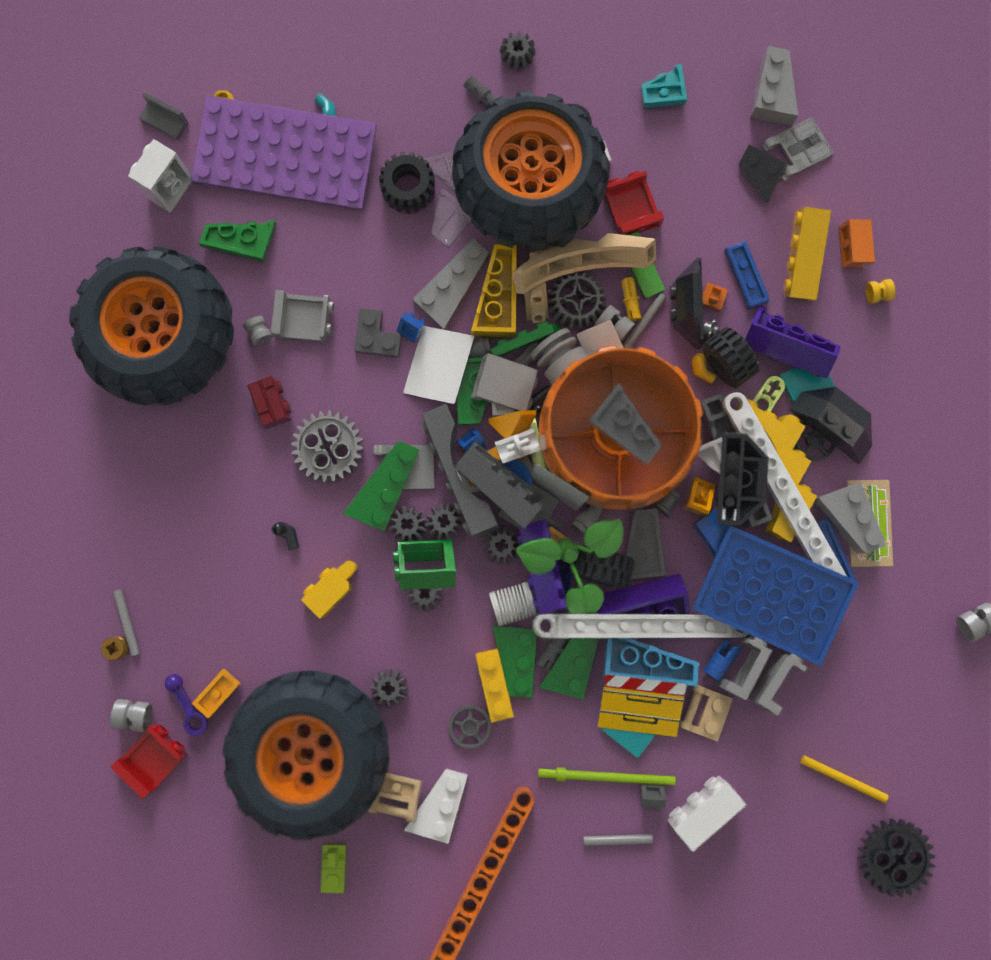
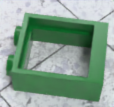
(425, 551)

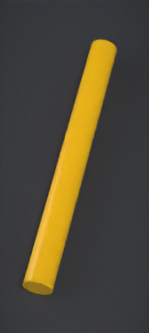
(849, 781)

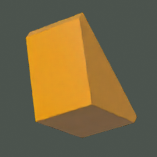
(513, 423)
(699, 497)

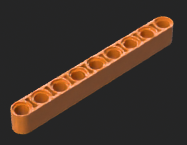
(482, 870)

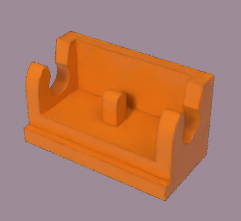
(856, 243)

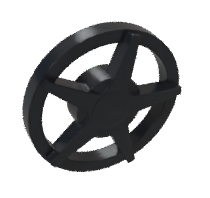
(814, 441)

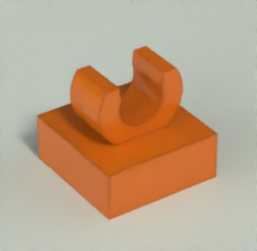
(714, 296)

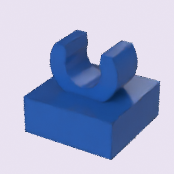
(410, 327)
(471, 437)

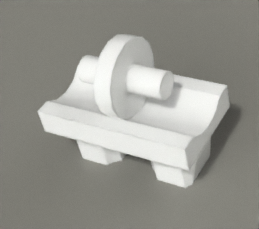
(517, 446)

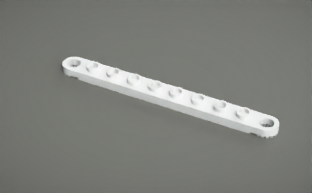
(783, 487)
(634, 626)

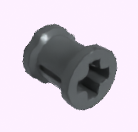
(666, 503)

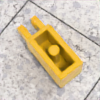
(330, 589)

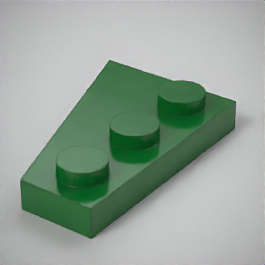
(523, 338)
(469, 410)
(517, 658)

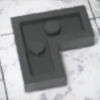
(370, 339)

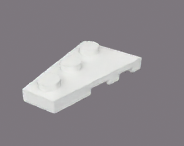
(439, 809)

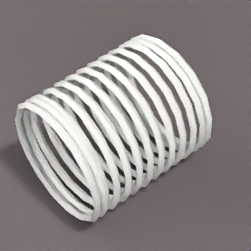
(510, 607)

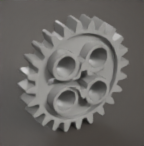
(309, 455)

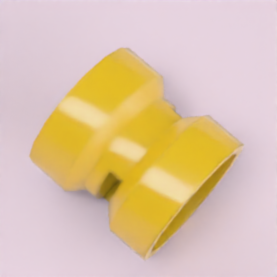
(880, 291)

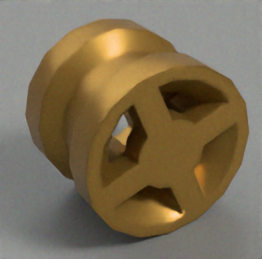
(120, 648)

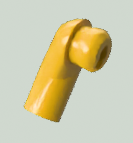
(700, 370)

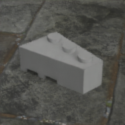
(775, 89)
(853, 517)

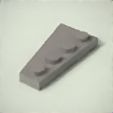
(446, 290)

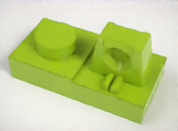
(333, 868)

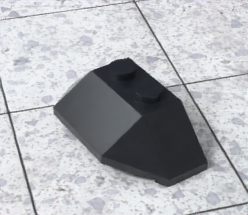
(688, 304)
(837, 420)
(741, 479)

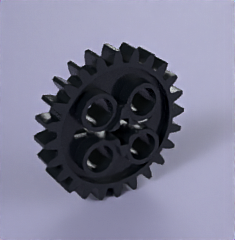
(911, 871)

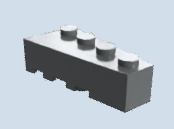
(500, 484)

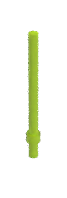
(562, 774)

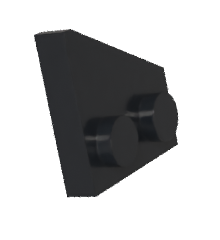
(762, 171)

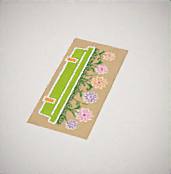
(879, 498)

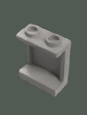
(301, 317)
(505, 383)
(750, 669)
(772, 680)

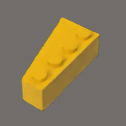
(806, 253)
(497, 302)

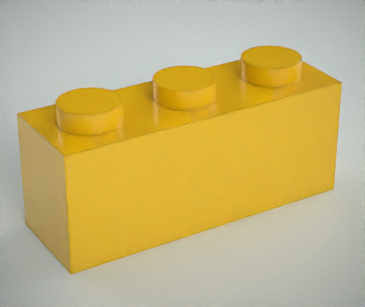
(494, 685)

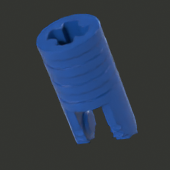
(718, 664)

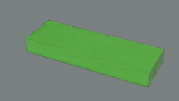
(647, 279)

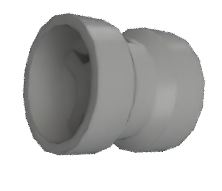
(257, 330)

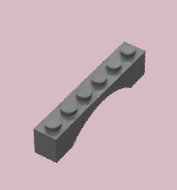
(716, 422)
(443, 431)

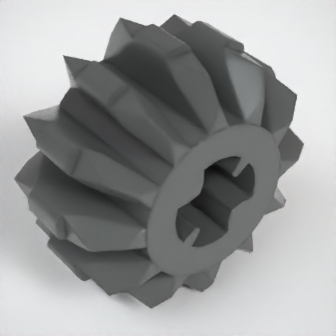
(525, 51)
(450, 515)
(407, 516)
(497, 539)
(433, 595)
(383, 693)

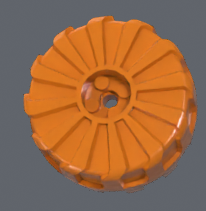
(595, 462)

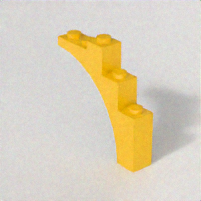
(784, 435)

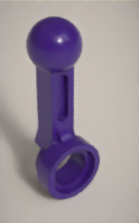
(174, 684)

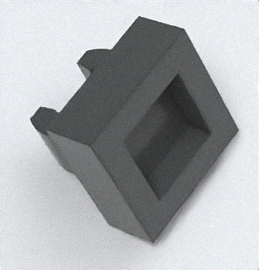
(652, 796)

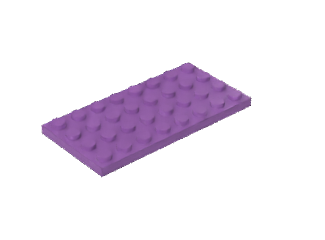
(284, 152)

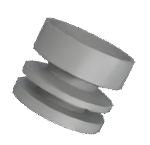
(557, 353)

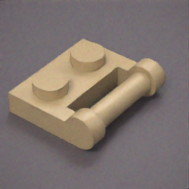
(712, 716)
(400, 789)

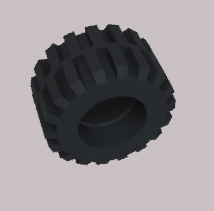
(403, 166)
(731, 357)
(609, 571)

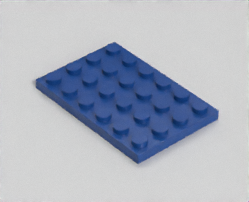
(775, 595)

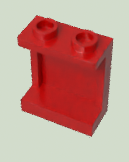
(632, 204)
(149, 760)

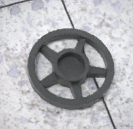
(470, 726)

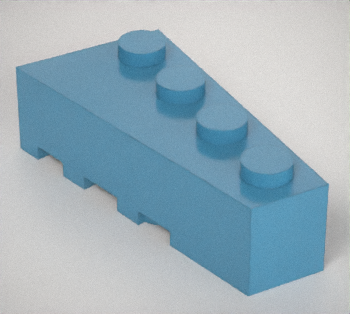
(643, 661)

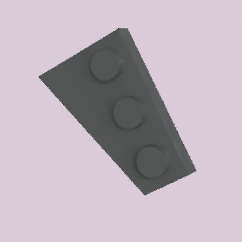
(624, 425)
(646, 545)

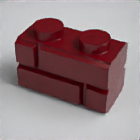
(269, 402)

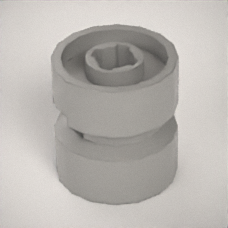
(621, 324)
(975, 624)
(131, 715)

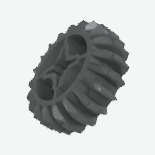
(568, 301)

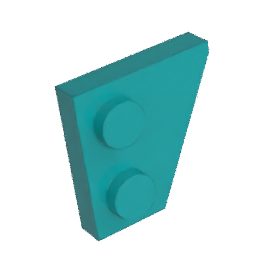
(665, 89)

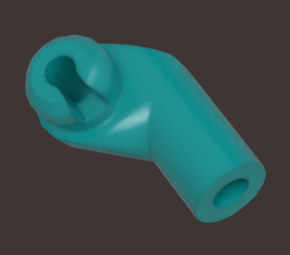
(327, 106)

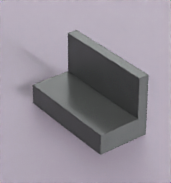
(163, 117)

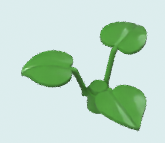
(540, 558)

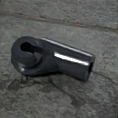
(538, 400)
(287, 532)

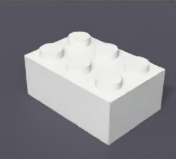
(161, 175)
(705, 812)

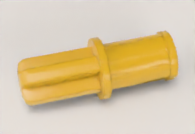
(631, 299)

